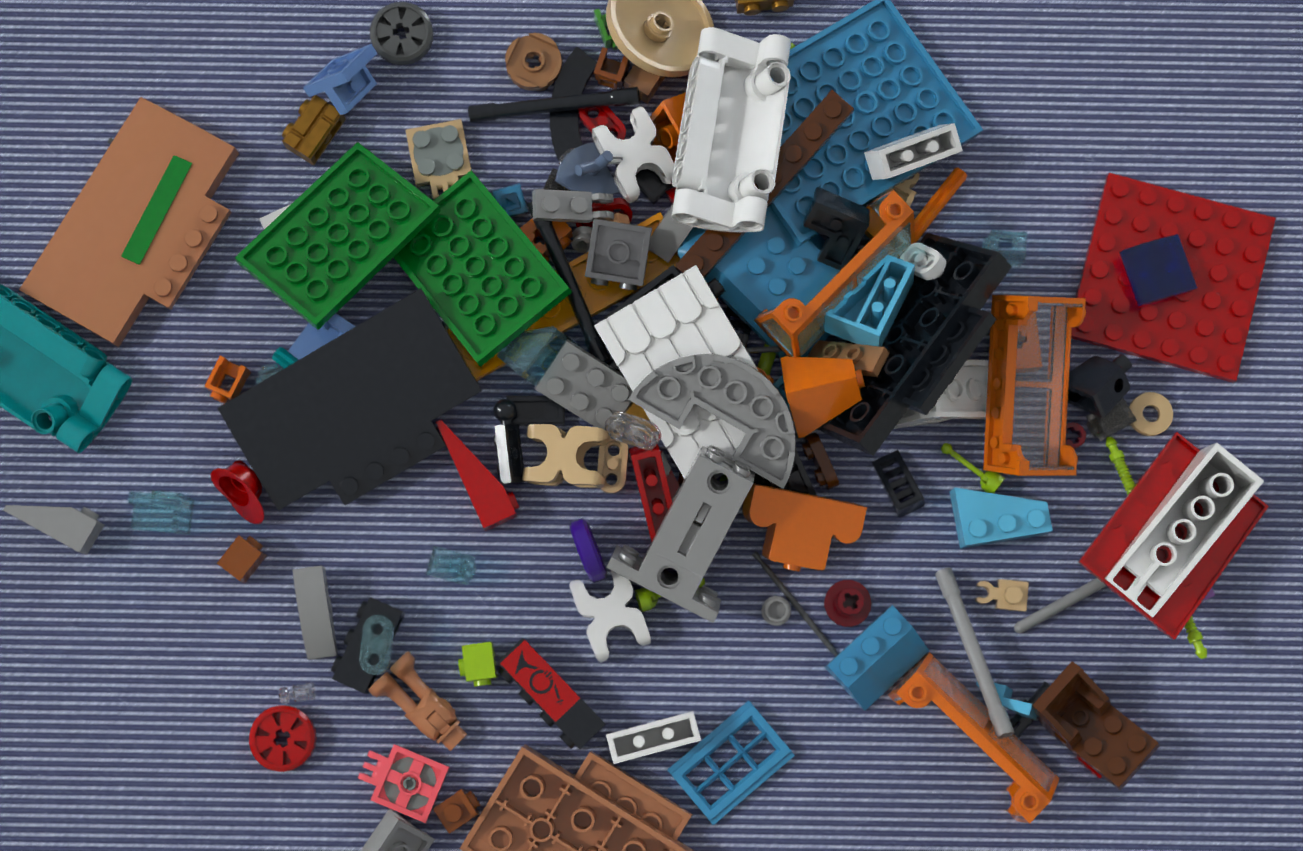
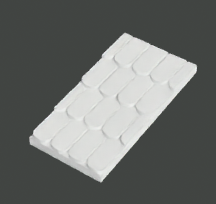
(667, 325)

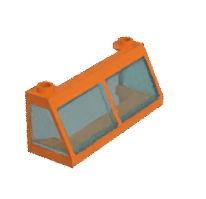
(800, 326)

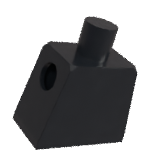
(1099, 384)

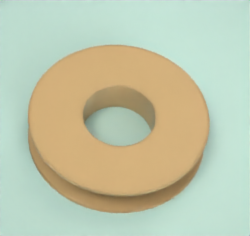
(1164, 410)

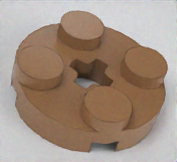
(527, 47)

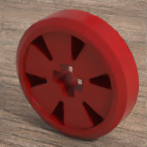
(265, 732)

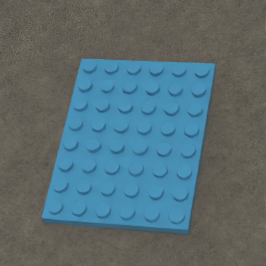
(894, 92)

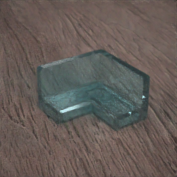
(161, 512)

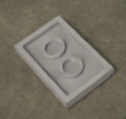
(584, 385)

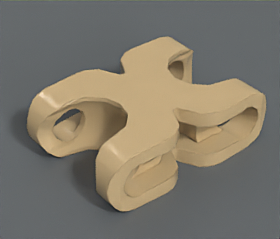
(565, 456)

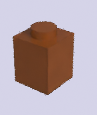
(242, 558)

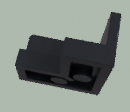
(840, 221)

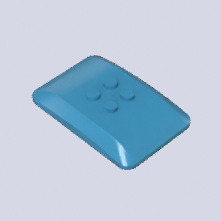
(766, 271)

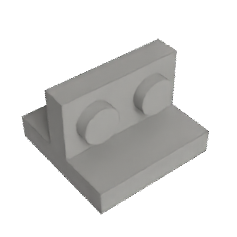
(397, 834)

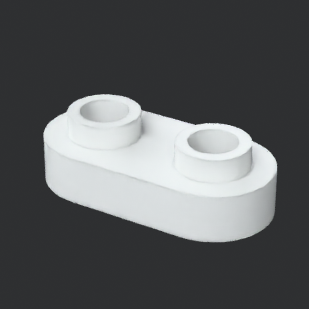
(927, 261)

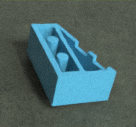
(996, 518)

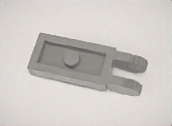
(569, 206)

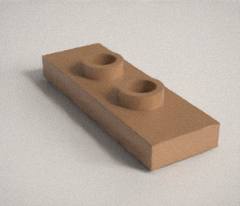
(865, 357)

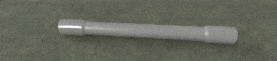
(996, 711)

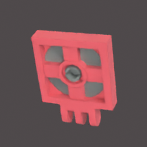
(405, 781)

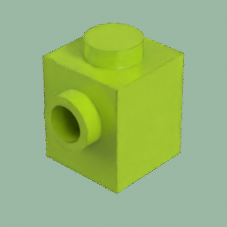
(478, 663)

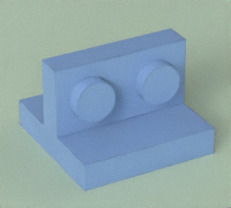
(344, 79)

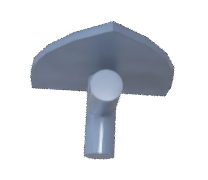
(587, 170)

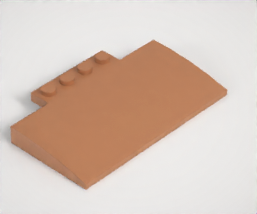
(83, 263)
(595, 810)

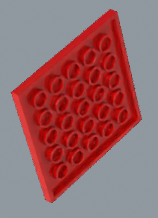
(1190, 330)

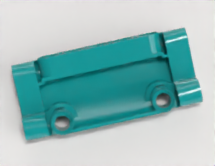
(54, 374)

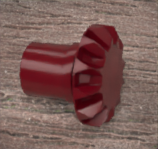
(847, 603)

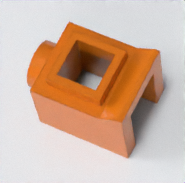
(220, 370)

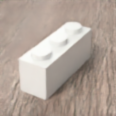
(913, 151)
(653, 737)

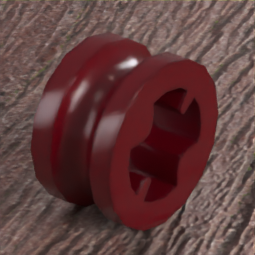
(1075, 427)

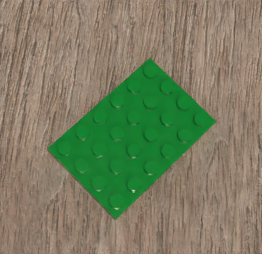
(337, 235)
(480, 270)

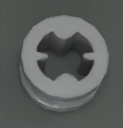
(582, 238)

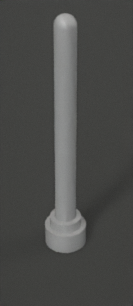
(1058, 605)

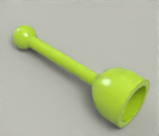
(989, 480)
(647, 599)

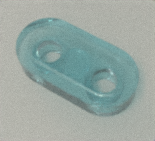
(376, 644)

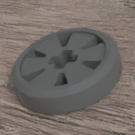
(393, 48)

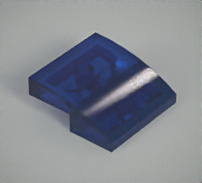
(1158, 270)

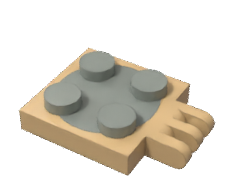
(438, 155)

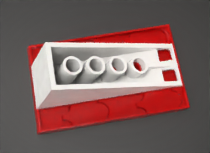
(1176, 531)

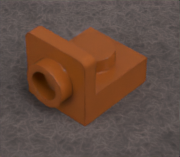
(457, 810)

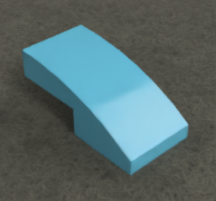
(1021, 708)

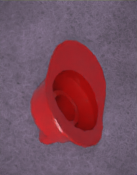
(241, 489)

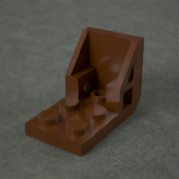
(1092, 728)

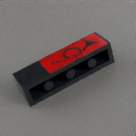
(551, 693)

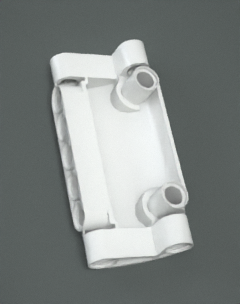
(731, 131)

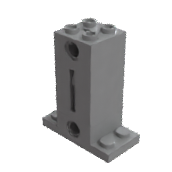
(690, 534)

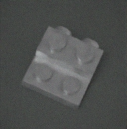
(618, 254)

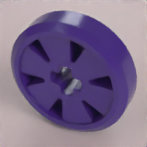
(588, 550)

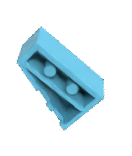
(873, 305)

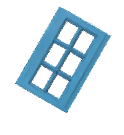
(747, 784)

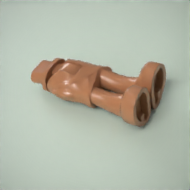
(432, 714)

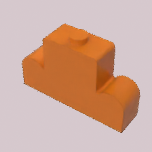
(801, 525)

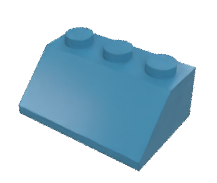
(877, 657)

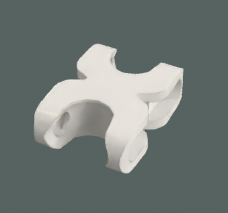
(635, 154)
(609, 613)

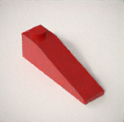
(651, 485)
(485, 491)

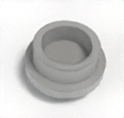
(776, 610)

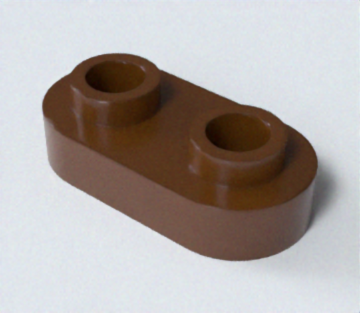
(815, 450)

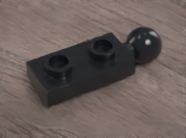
(508, 443)

